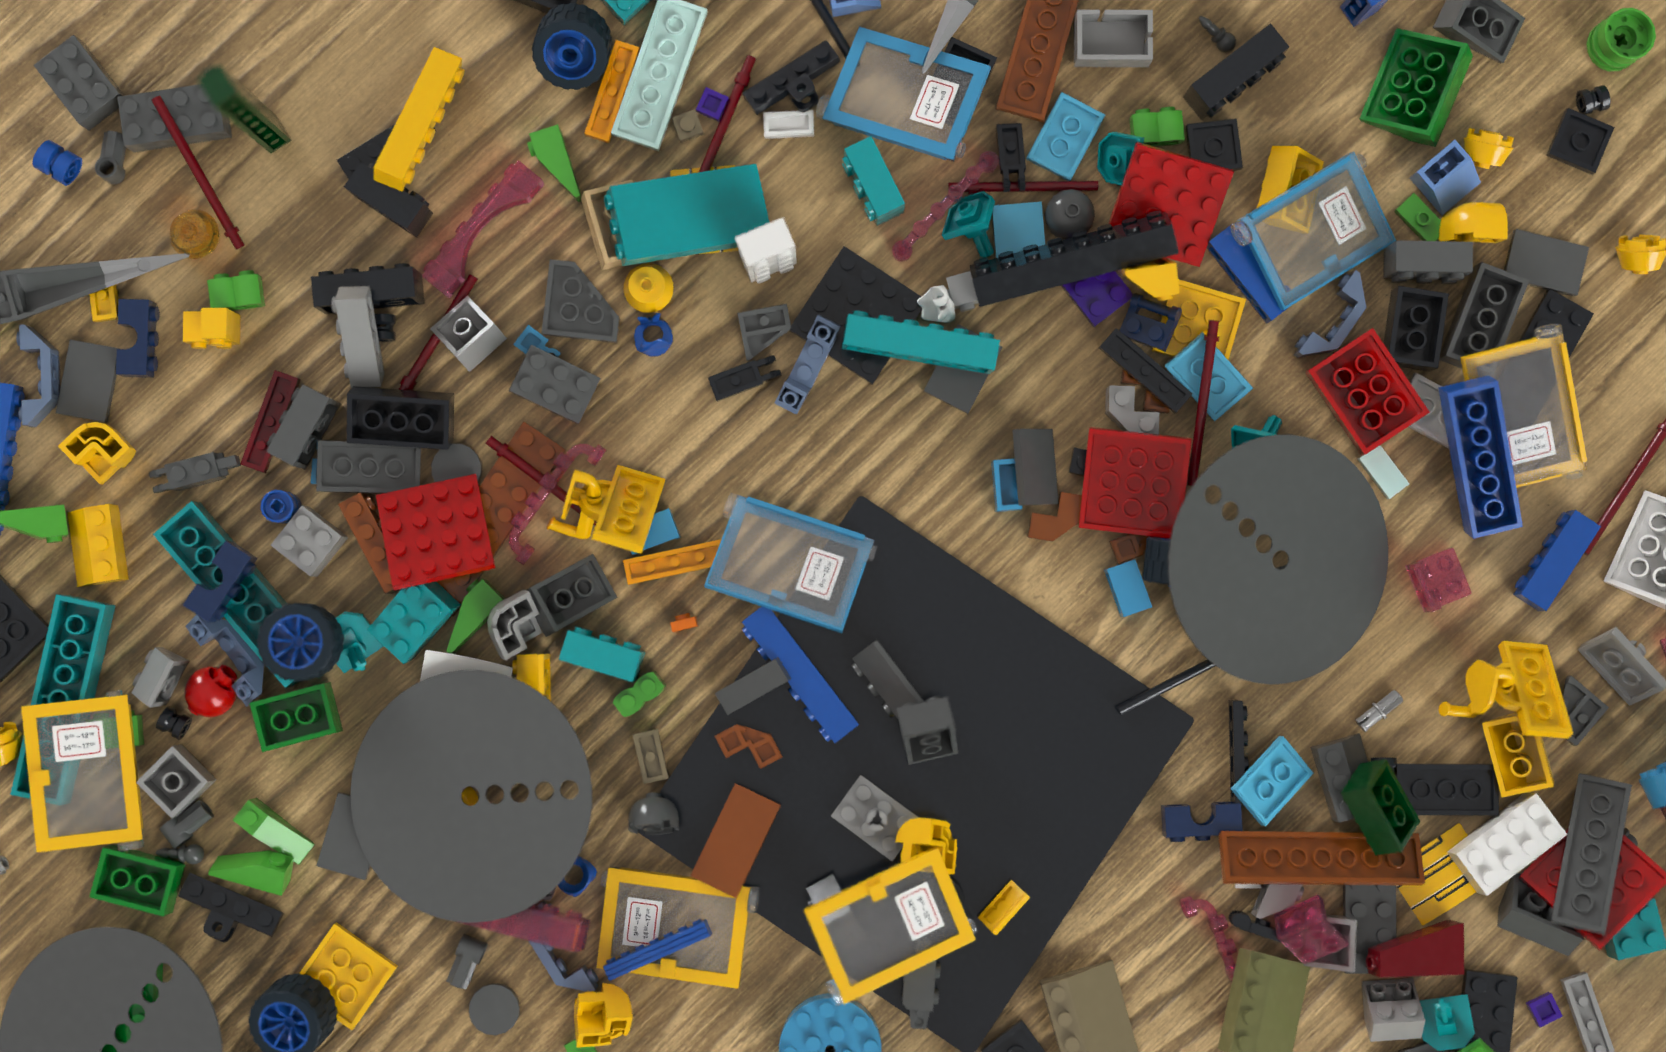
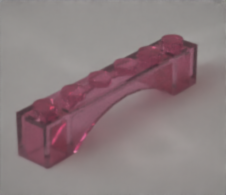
(515, 189)

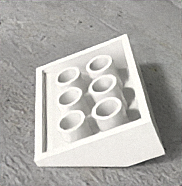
(1641, 557)

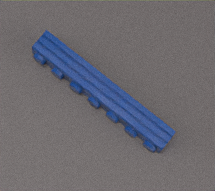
(657, 949)

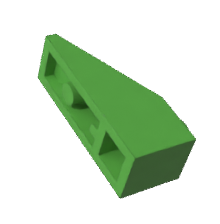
(552, 153)
(37, 522)
(473, 613)
(273, 830)
(260, 870)

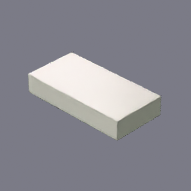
(788, 124)

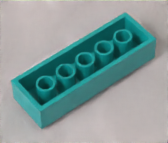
(919, 343)

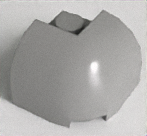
(513, 624)

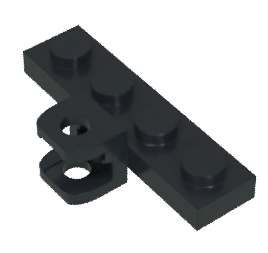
(793, 80)
(228, 909)

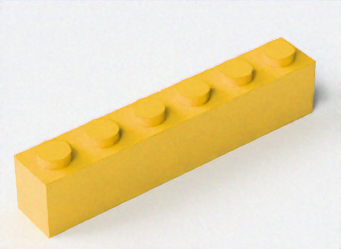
(418, 119)

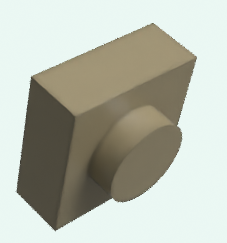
(687, 126)

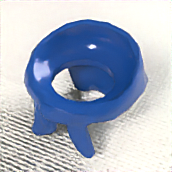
(658, 346)
(589, 875)

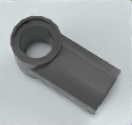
(111, 155)
(181, 828)
(469, 954)

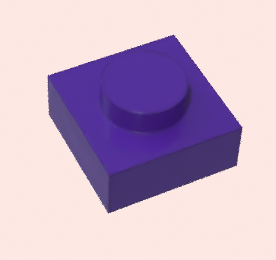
(712, 104)
(1544, 1009)

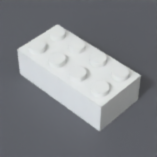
(767, 251)
(1507, 843)

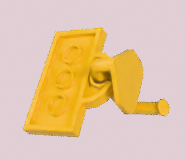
(620, 507)
(1519, 684)

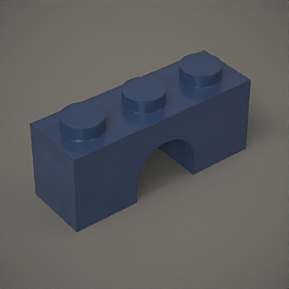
(141, 358)
(235, 565)
(1179, 824)

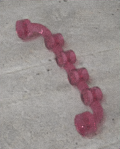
(987, 163)
(548, 483)
(1217, 924)

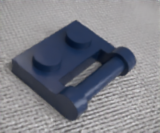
(1148, 330)

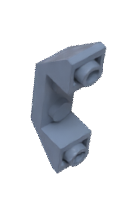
(1350, 291)
(808, 365)
(35, 410)
(249, 685)
(581, 979)

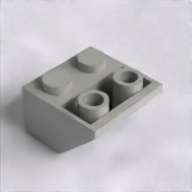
(1392, 1010)

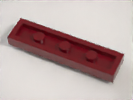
(274, 404)

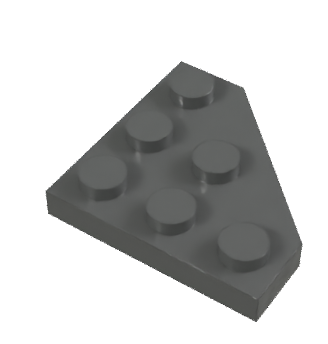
(576, 307)

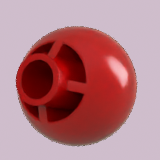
(210, 691)

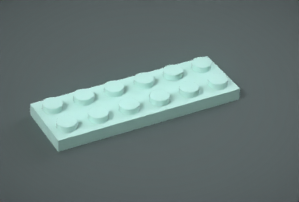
(659, 72)

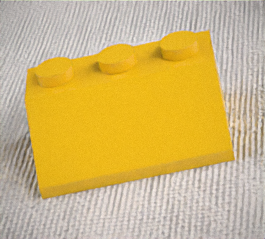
(1286, 169)
(1154, 277)
(97, 545)
(534, 671)
(1517, 758)

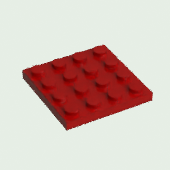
(1182, 188)
(1134, 482)
(435, 532)
(1634, 886)

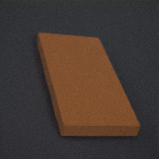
(735, 840)

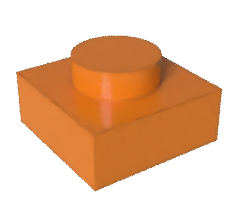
(684, 622)

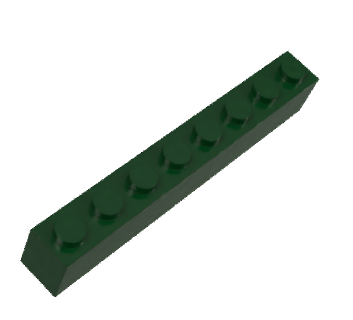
(243, 108)

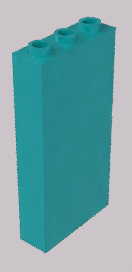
(685, 213)

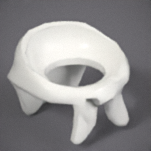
(937, 305)

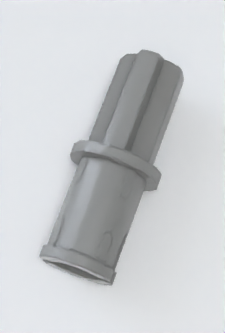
(1379, 710)

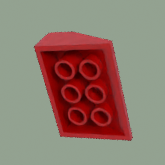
(1367, 392)

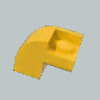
(1475, 223)
(98, 450)
(923, 834)
(601, 1016)

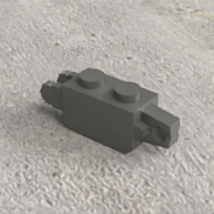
(195, 471)
(920, 994)

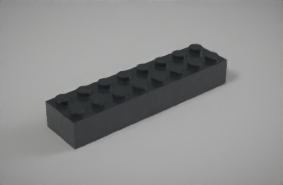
(1073, 258)

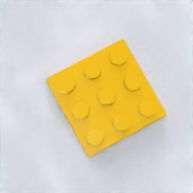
(1198, 307)
(350, 972)

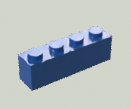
(1245, 273)
(1556, 560)

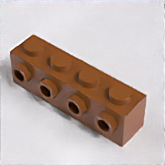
(367, 529)

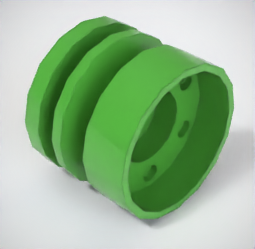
(1621, 39)

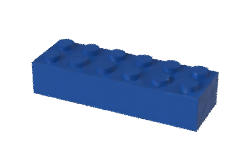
(1480, 456)

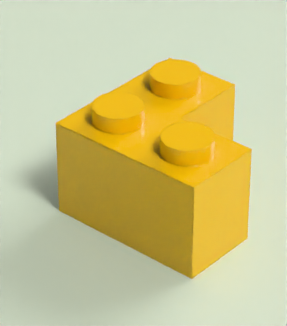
(211, 327)

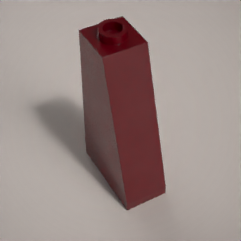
(1425, 952)

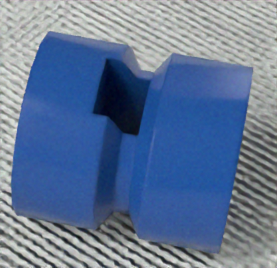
(53, 160)
(279, 506)

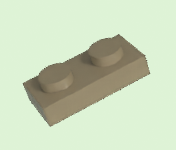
(650, 756)

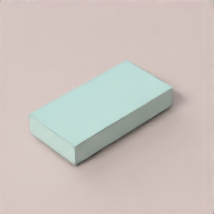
(1383, 472)

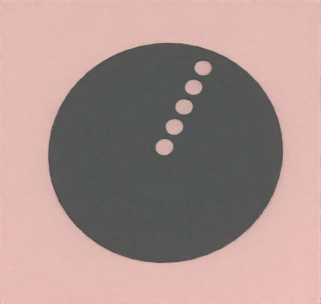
(1266, 619)
(410, 808)
(84, 989)

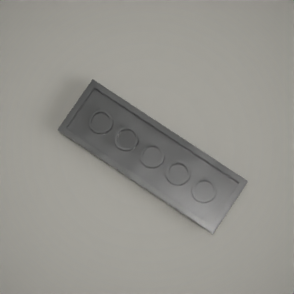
(1591, 854)

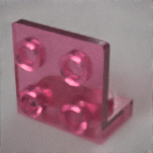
(1438, 580)
(1307, 932)

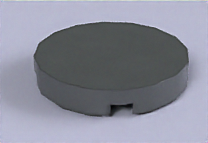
(455, 463)
(494, 1009)

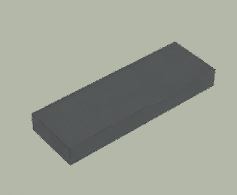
(752, 686)

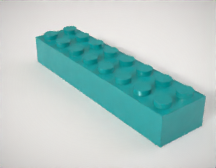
(193, 542)
(68, 662)

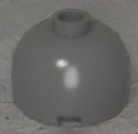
(1069, 213)
(653, 815)

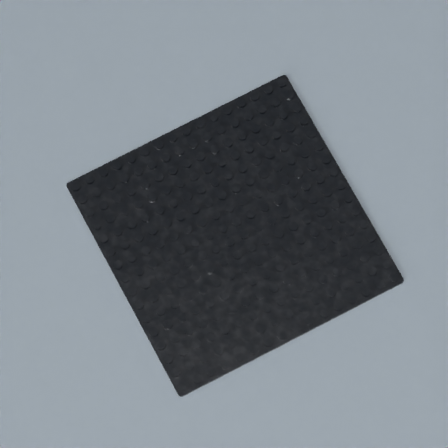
(1030, 796)

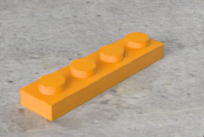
(612, 91)
(670, 562)

